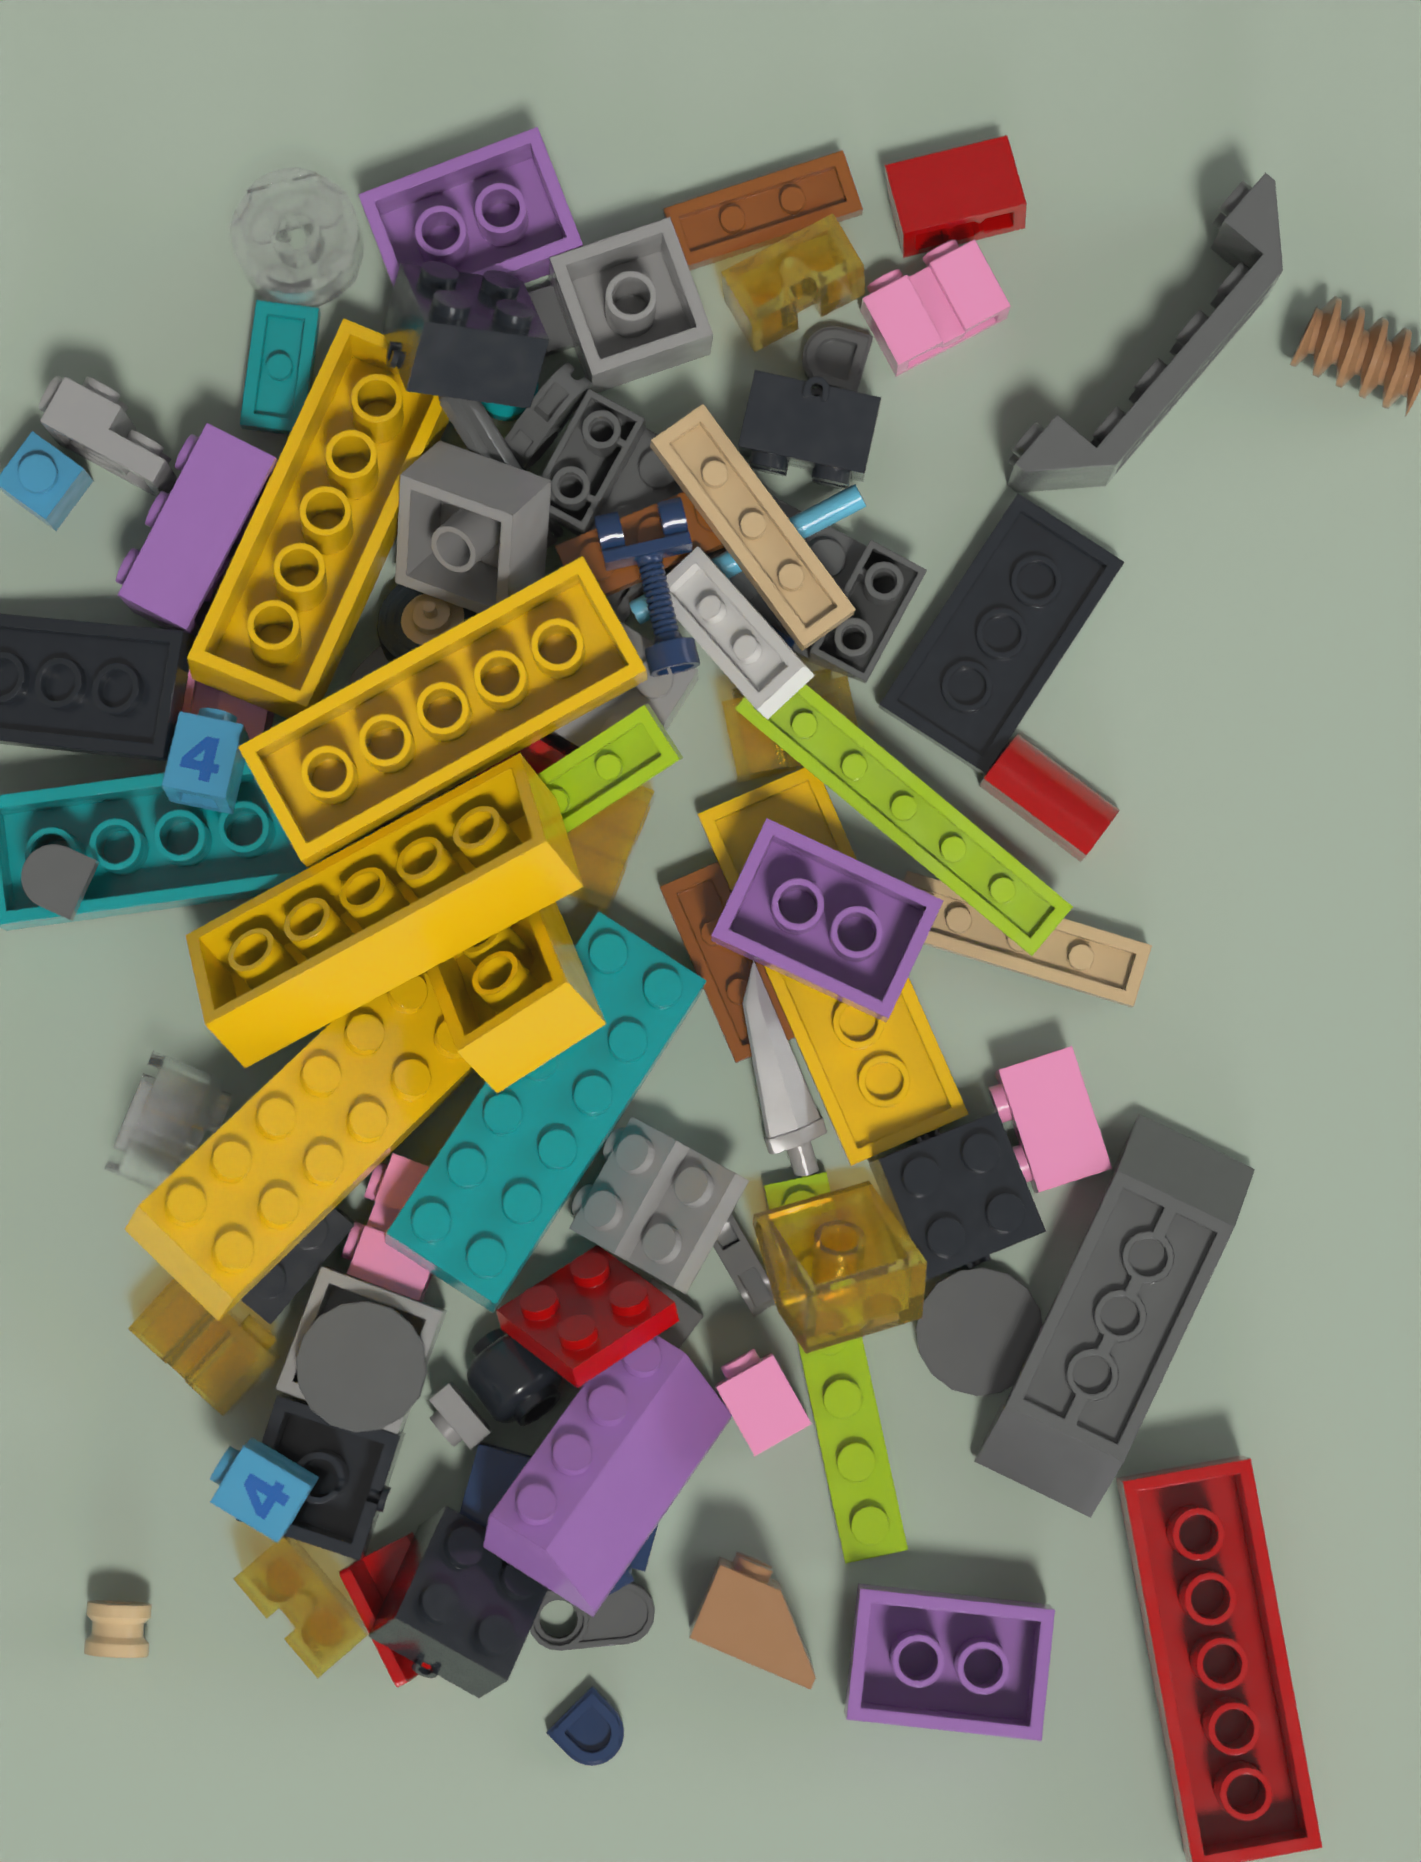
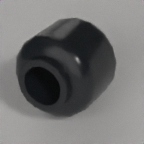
(512, 1380)

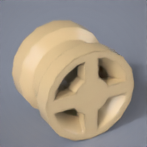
(117, 1629)

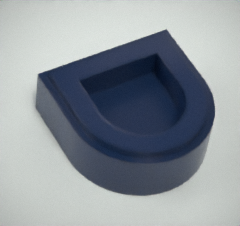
(589, 1730)

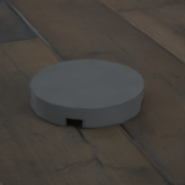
(977, 1330)
(361, 1366)

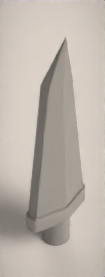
(784, 1097)

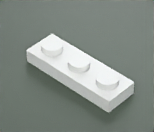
(735, 634)

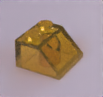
(840, 1266)

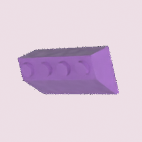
(608, 1473)

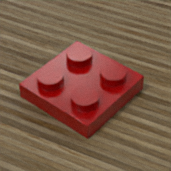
(587, 1315)

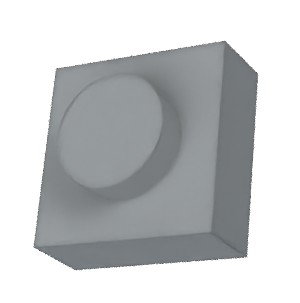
(458, 1418)

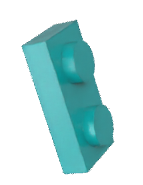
(279, 366)

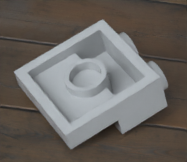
(96, 427)
(656, 1203)

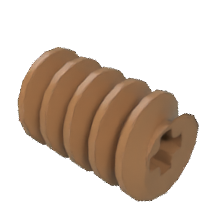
(1362, 353)

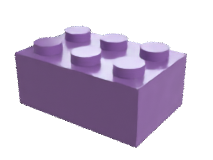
(476, 212)
(195, 530)
(826, 920)
(949, 1662)

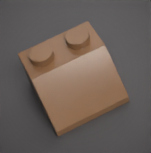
(751, 1620)

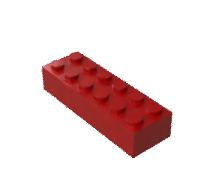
(1219, 1662)

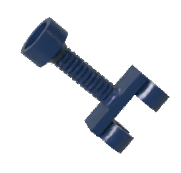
(669, 647)

